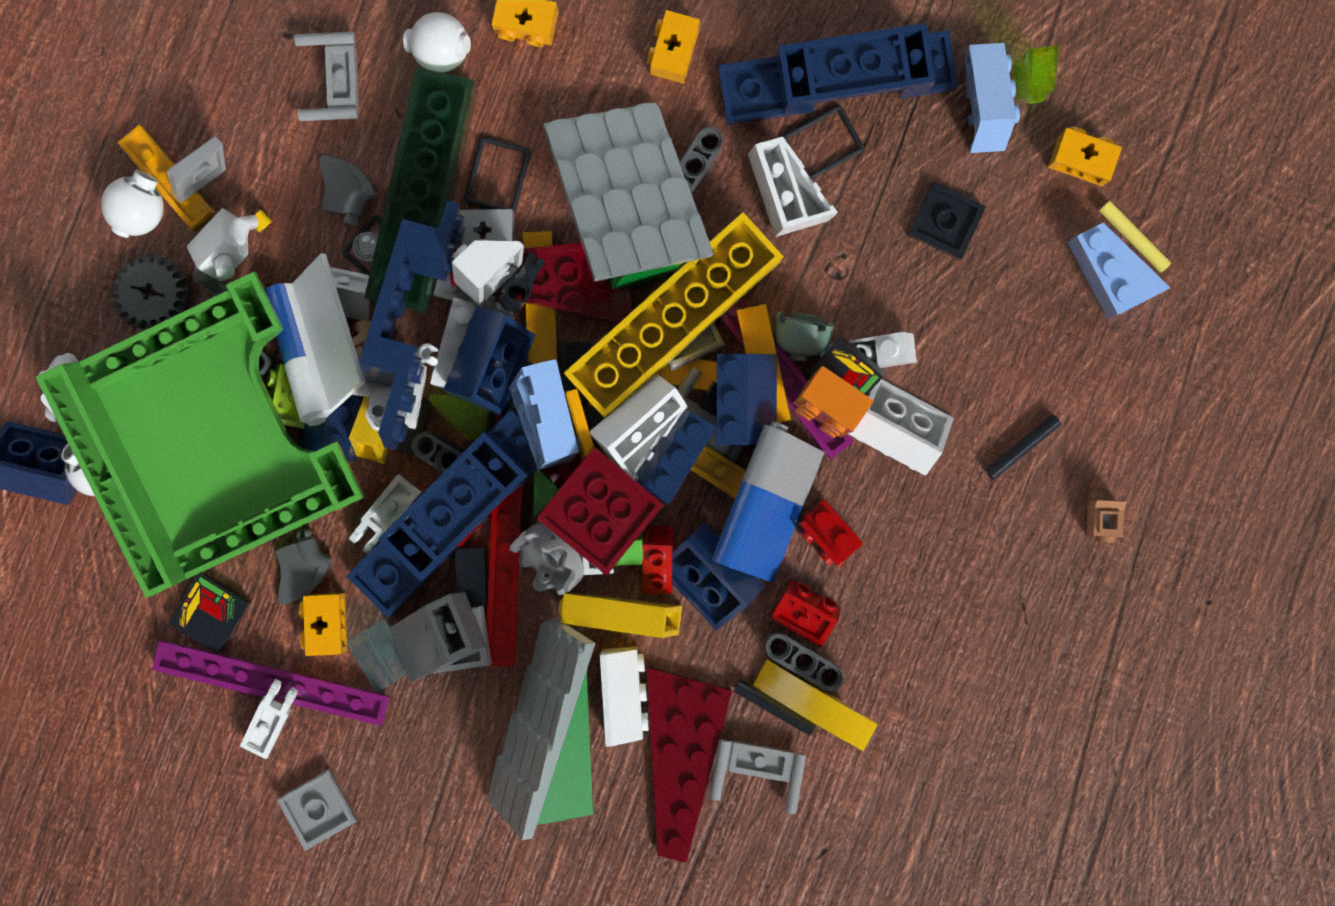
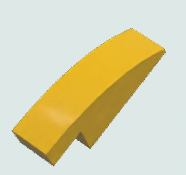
(815, 705)

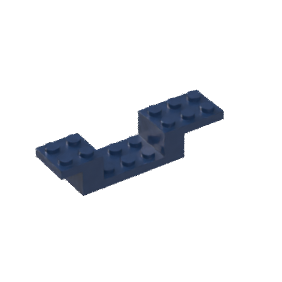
(836, 69)
(394, 363)
(445, 515)

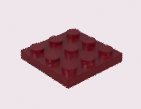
(599, 511)

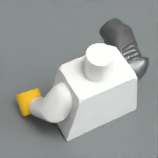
(222, 248)

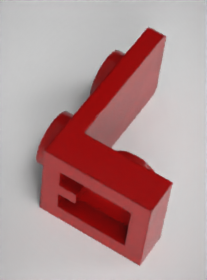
(657, 559)

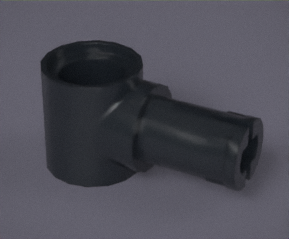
(522, 283)

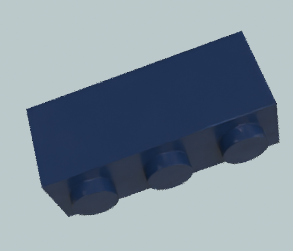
(489, 360)
(745, 396)
(335, 428)
(675, 456)
(33, 463)
(709, 586)

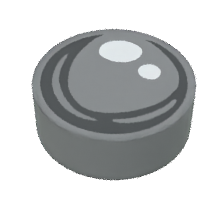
(365, 245)

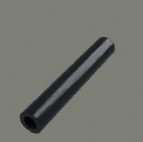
(1022, 447)
(773, 707)

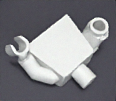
(379, 393)

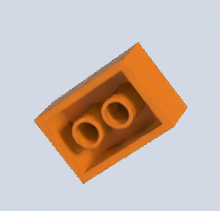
(832, 403)

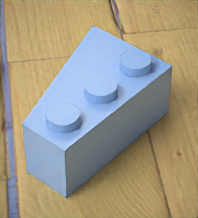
(990, 96)
(1114, 271)
(544, 414)

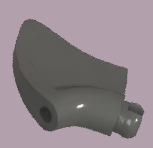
(345, 189)
(301, 567)

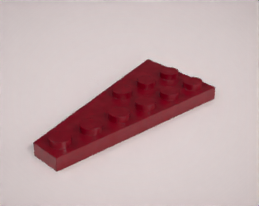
(569, 287)
(684, 741)

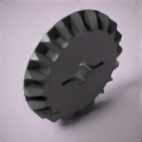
(165, 280)

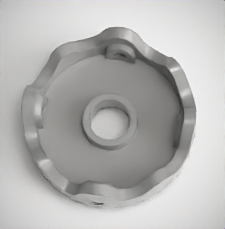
(549, 559)

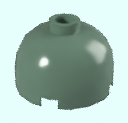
(802, 334)

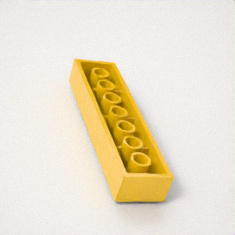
(674, 316)

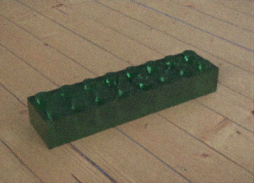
(424, 171)

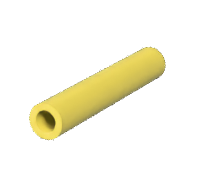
(1134, 236)

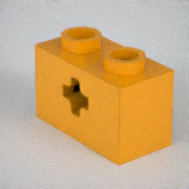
(680, 30)
(537, 31)
(1070, 159)
(329, 609)

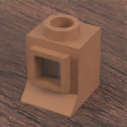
(1105, 519)

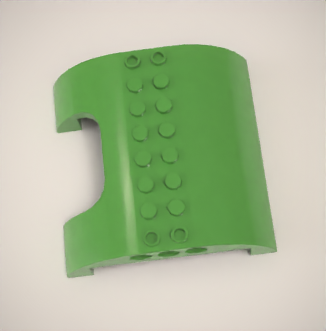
(191, 441)

